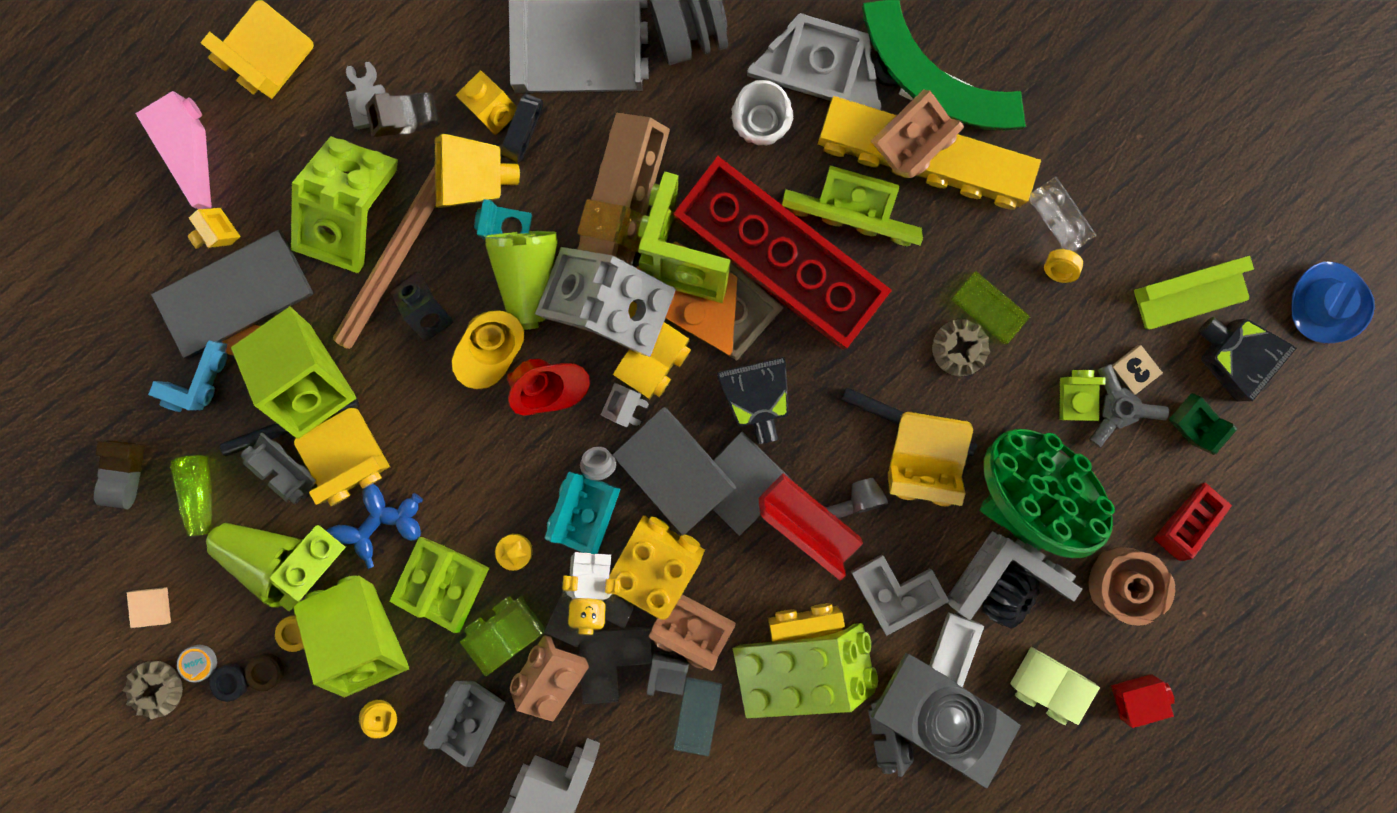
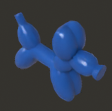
(375, 505)

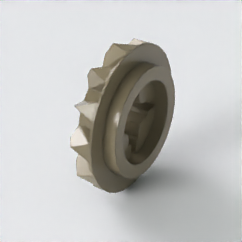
(955, 363)
(154, 673)

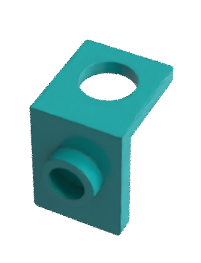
(490, 219)

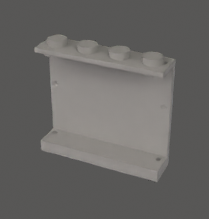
(577, 45)

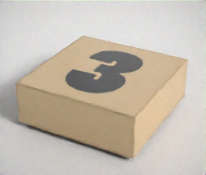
(1136, 369)

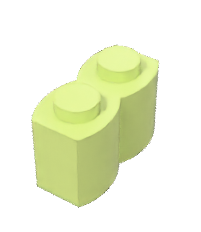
(1053, 686)

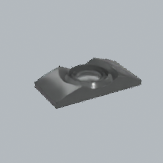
(945, 720)

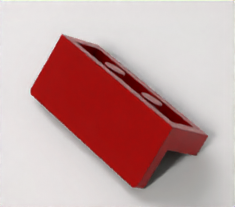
(808, 525)

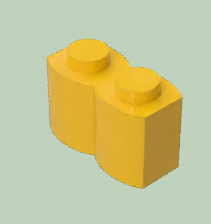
(649, 373)

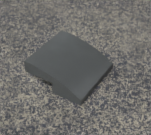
(752, 475)

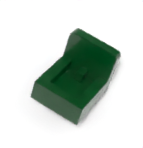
(1202, 425)

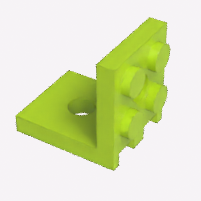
(337, 200)
(672, 264)

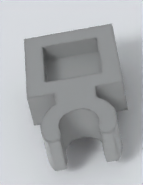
(364, 91)

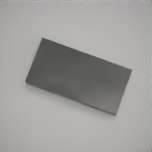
(232, 294)

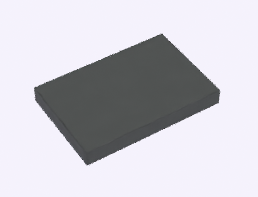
(674, 471)

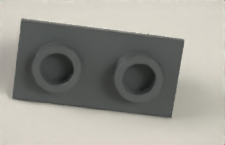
(291, 479)
(893, 750)

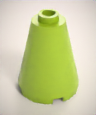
(522, 270)
(251, 557)

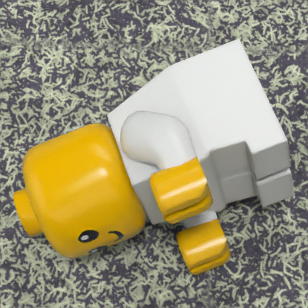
(588, 587)

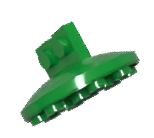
(1046, 495)

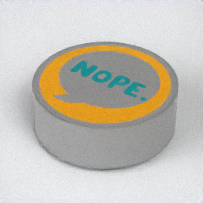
(196, 663)

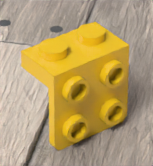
(260, 49)
(341, 456)
(930, 459)
(656, 567)
(818, 622)

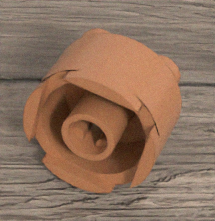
(1138, 605)

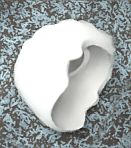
(762, 113)

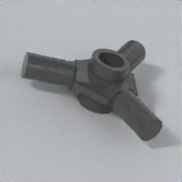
(1122, 408)

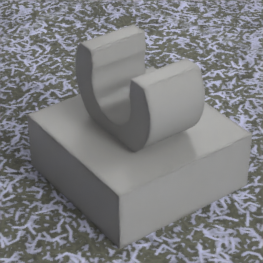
(622, 405)

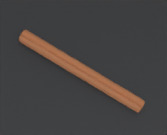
(387, 264)

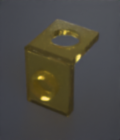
(609, 223)

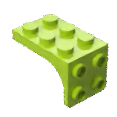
(806, 674)

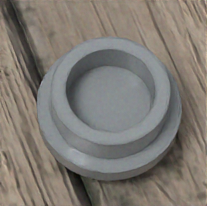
(597, 463)

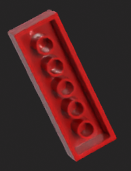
(781, 253)

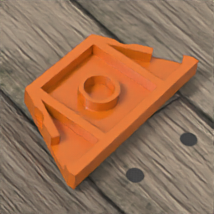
(706, 318)

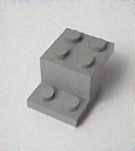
(551, 787)

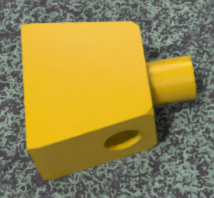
(469, 171)

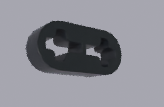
(522, 128)

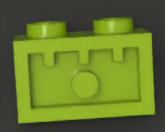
(305, 566)

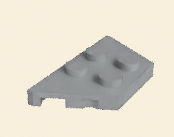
(820, 61)

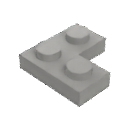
(895, 603)

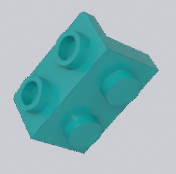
(582, 513)

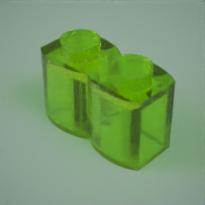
(502, 635)

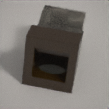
(401, 113)

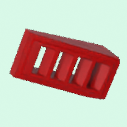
(1180, 541)

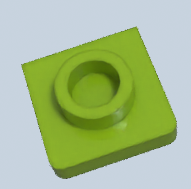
(1080, 396)

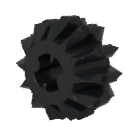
(1012, 597)

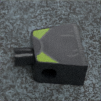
(1243, 356)
(757, 396)

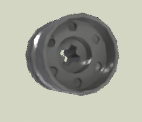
(688, 20)

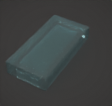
(697, 716)

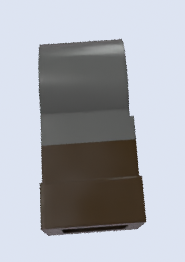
(118, 473)

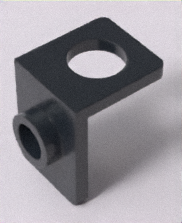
(415, 302)

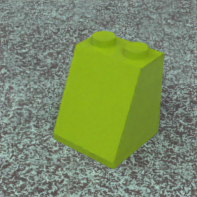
(291, 373)
(348, 637)

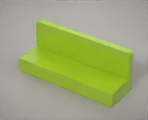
(1193, 293)

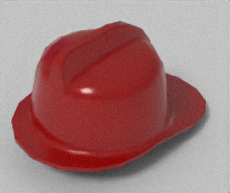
(546, 387)

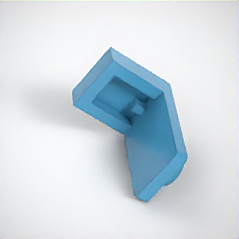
(201, 388)

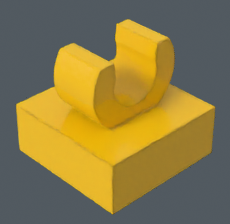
(212, 228)

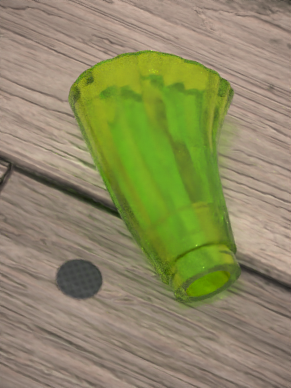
(193, 492)

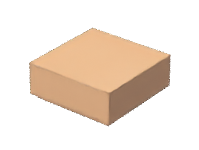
(148, 607)

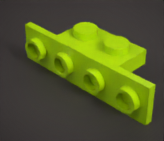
(856, 202)

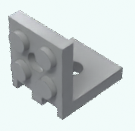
(603, 297)
(991, 563)

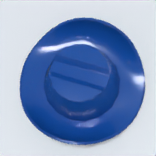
(1331, 303)

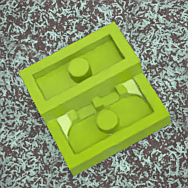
(439, 584)

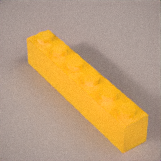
(966, 164)

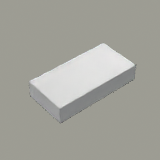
(956, 647)

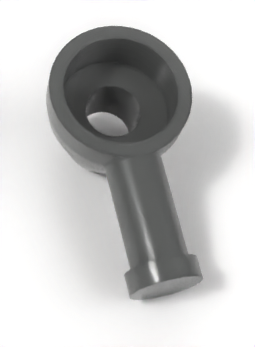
(864, 497)

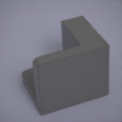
(667, 673)

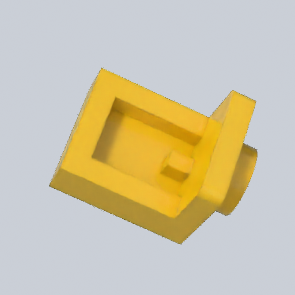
(487, 102)

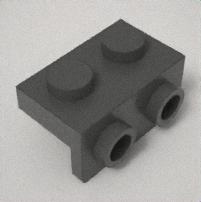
(464, 722)

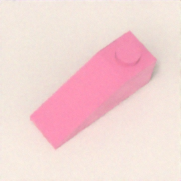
(181, 142)

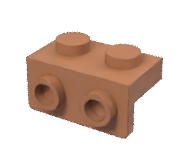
(917, 135)
(693, 633)
(546, 680)

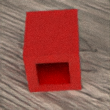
(1143, 700)

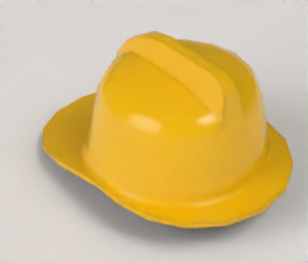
(487, 349)

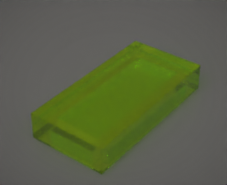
(990, 308)

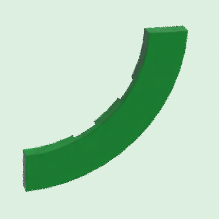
(916, 72)

